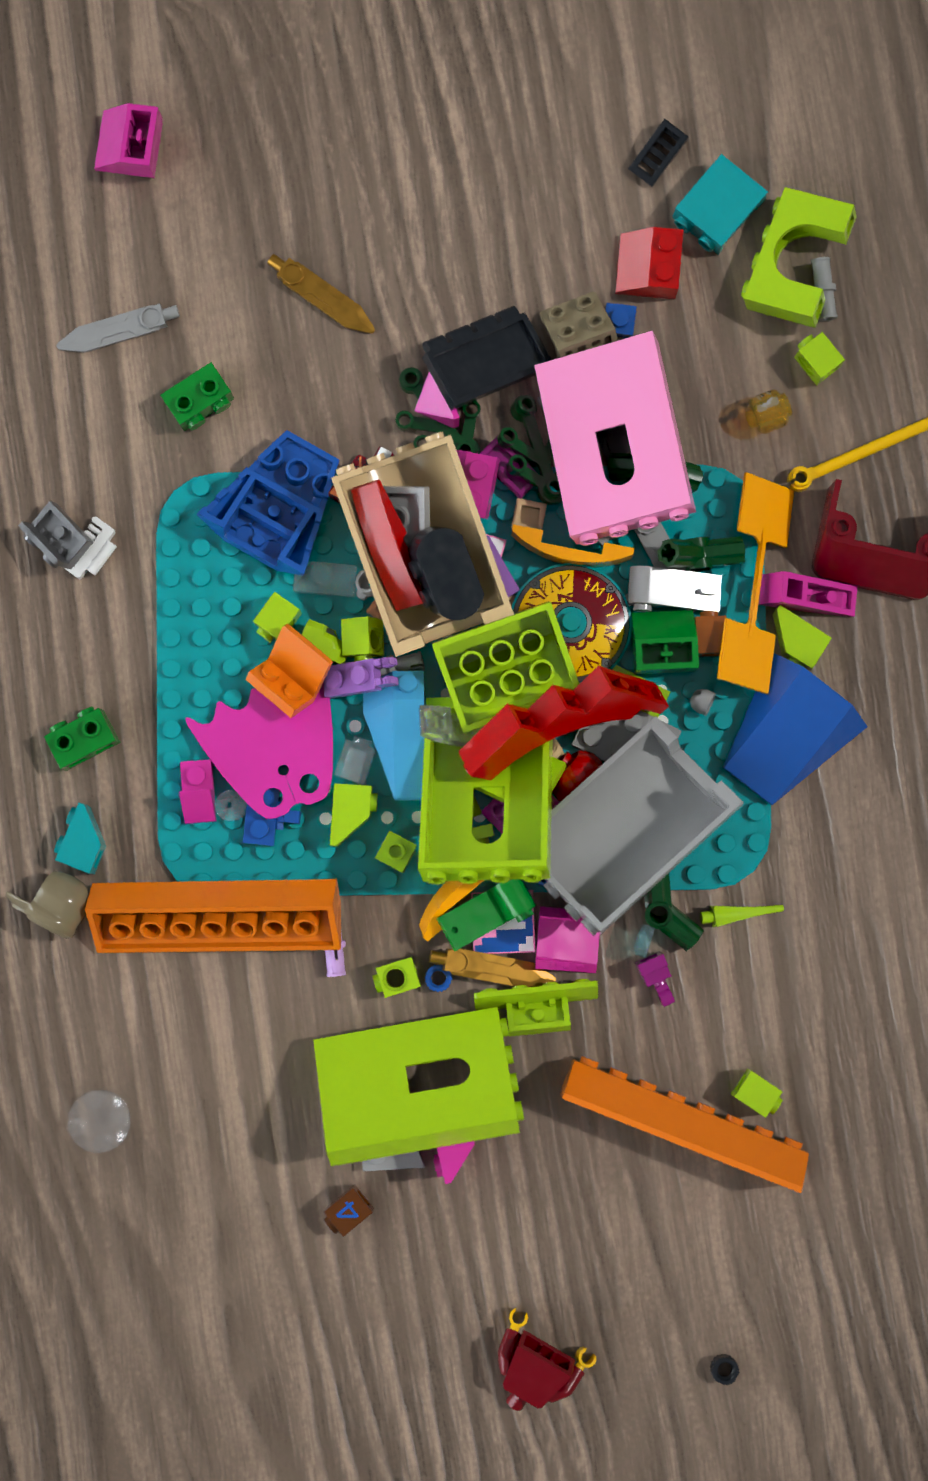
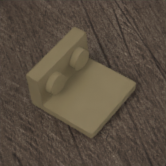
(578, 325)

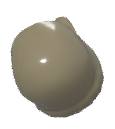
(57, 905)

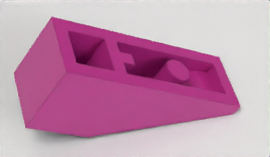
(807, 594)

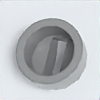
(702, 701)

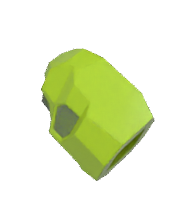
(325, 640)

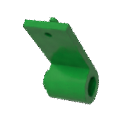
(487, 912)

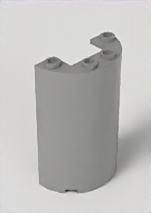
(631, 826)

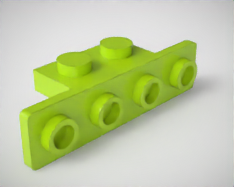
(539, 1007)

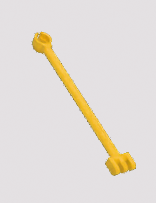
(854, 455)

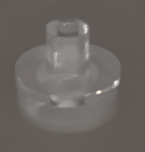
(238, 806)

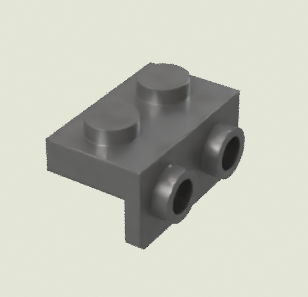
(56, 537)

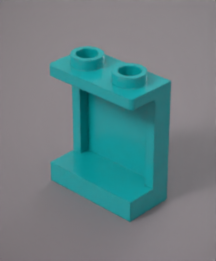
(718, 204)

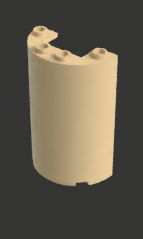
(451, 507)

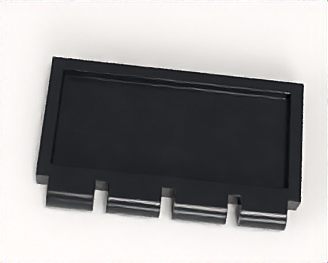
(484, 356)

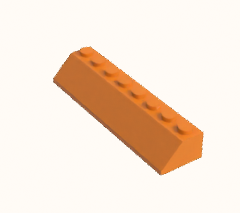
(215, 916)
(685, 1124)

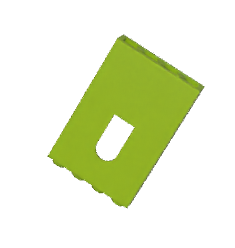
(446, 817)
(368, 1094)

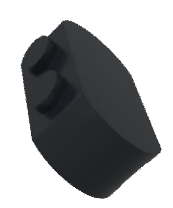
(445, 573)

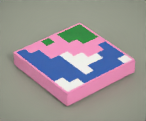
(509, 937)

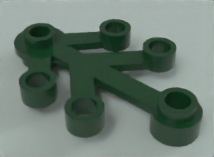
(431, 425)
(537, 453)

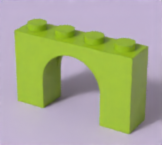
(795, 216)

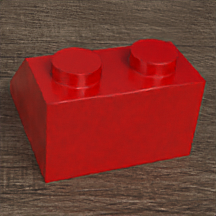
(650, 262)

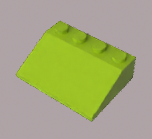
(504, 664)

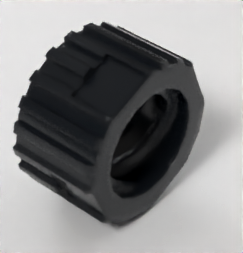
(725, 1380)

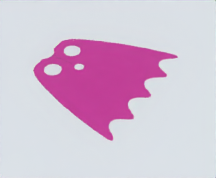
(260, 738)

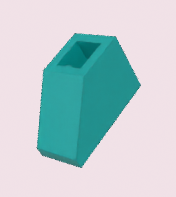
(83, 841)

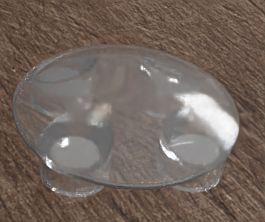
(99, 1121)

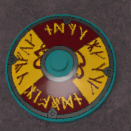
(588, 611)

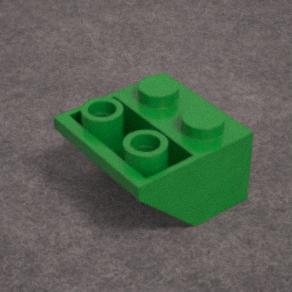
(664, 642)

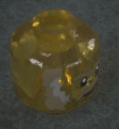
(768, 411)

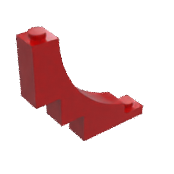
(517, 730)

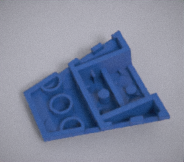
(276, 504)
(790, 731)

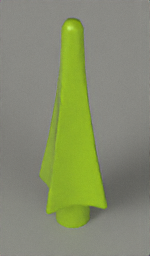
(728, 914)

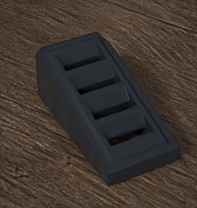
(673, 132)

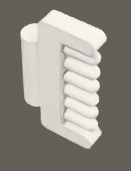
(98, 552)

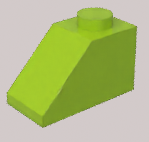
(799, 639)
(350, 810)

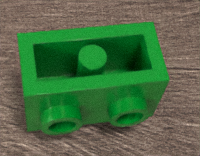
(198, 397)
(81, 738)

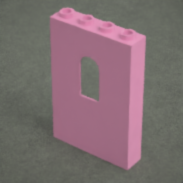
(602, 391)

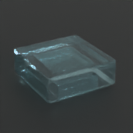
(643, 940)

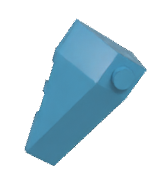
(396, 732)

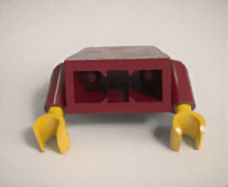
(537, 1370)

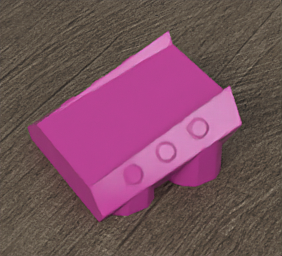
(564, 943)

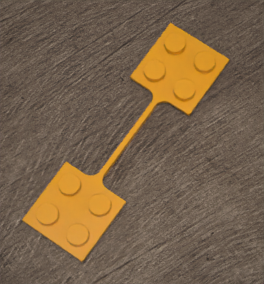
(745, 648)

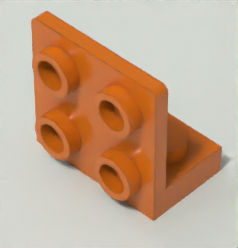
(291, 672)

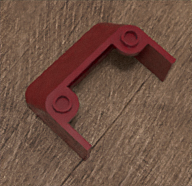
(866, 564)

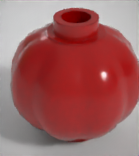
(579, 768)

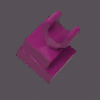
(654, 972)

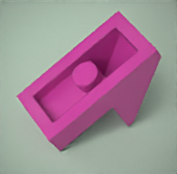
(197, 791)

